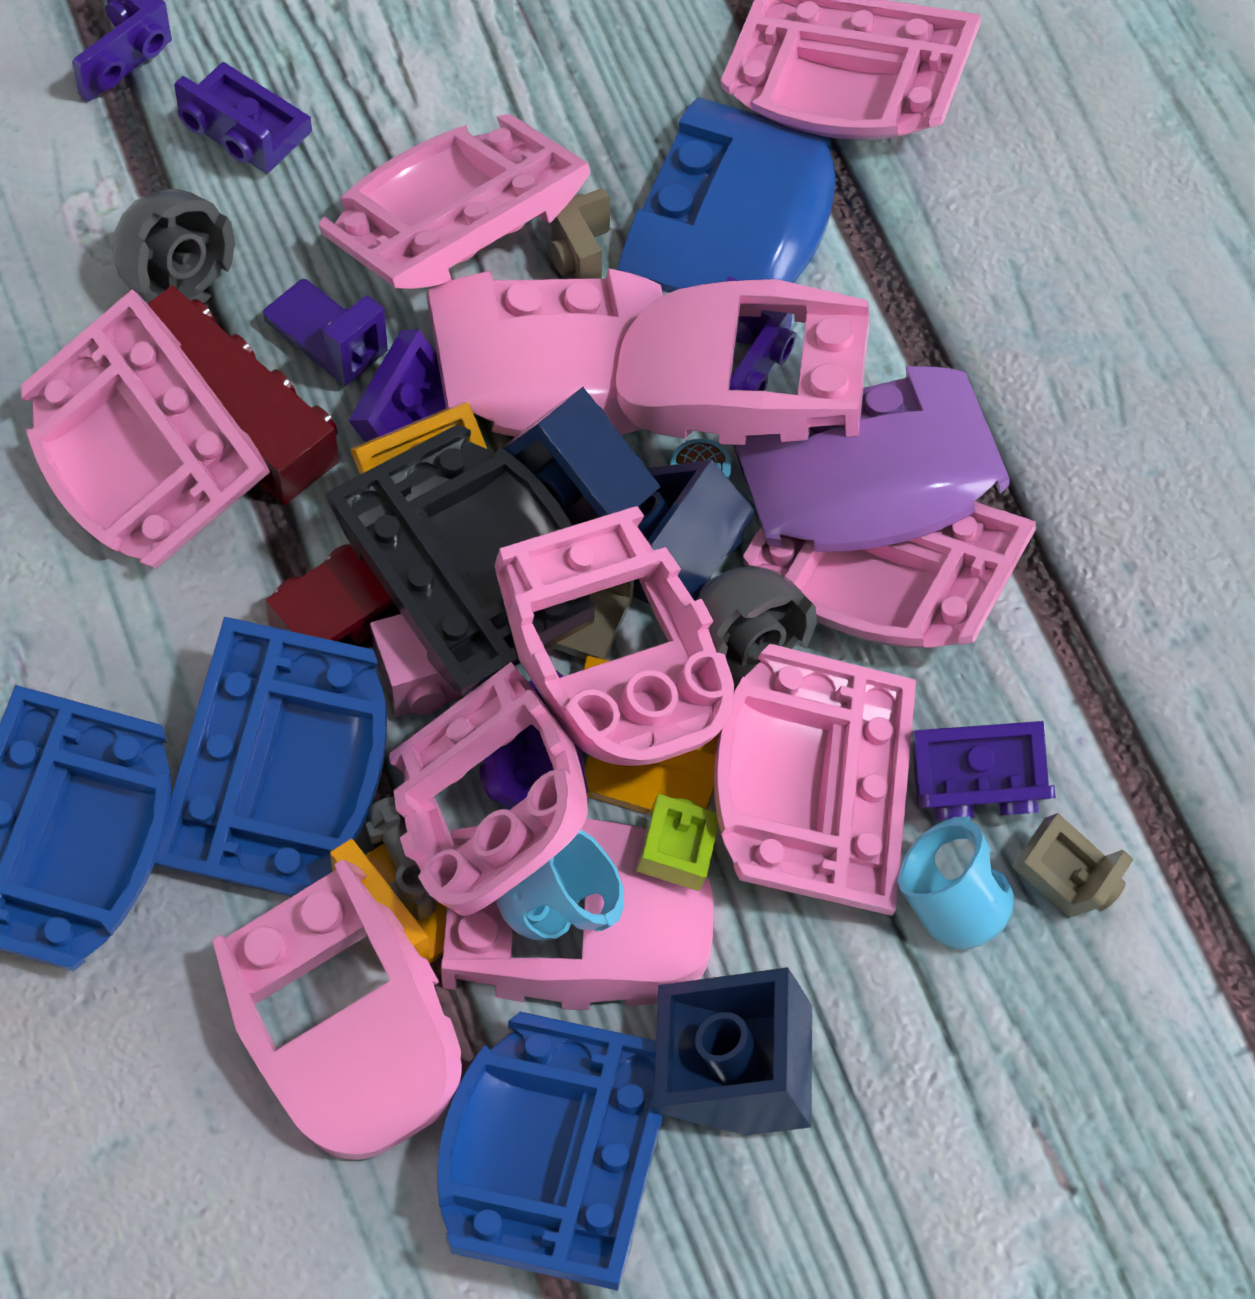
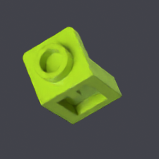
(678, 842)

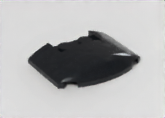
(432, 540)

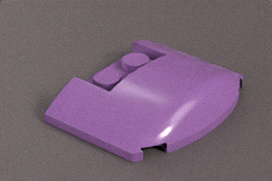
(906, 474)

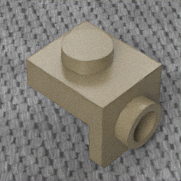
(573, 235)
(1071, 868)

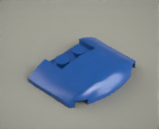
(732, 202)
(276, 759)
(77, 823)
(551, 1150)

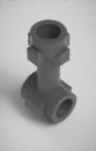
(388, 826)

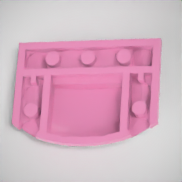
(850, 65)
(452, 200)
(534, 343)
(136, 436)
(910, 591)
(816, 778)

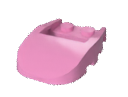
(681, 359)
(639, 704)
(506, 842)
(656, 942)
(370, 1068)

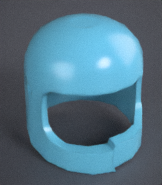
(548, 899)
(958, 910)

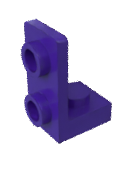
(139, 35)
(333, 337)
(771, 344)

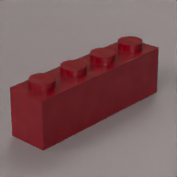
(287, 432)
(332, 601)

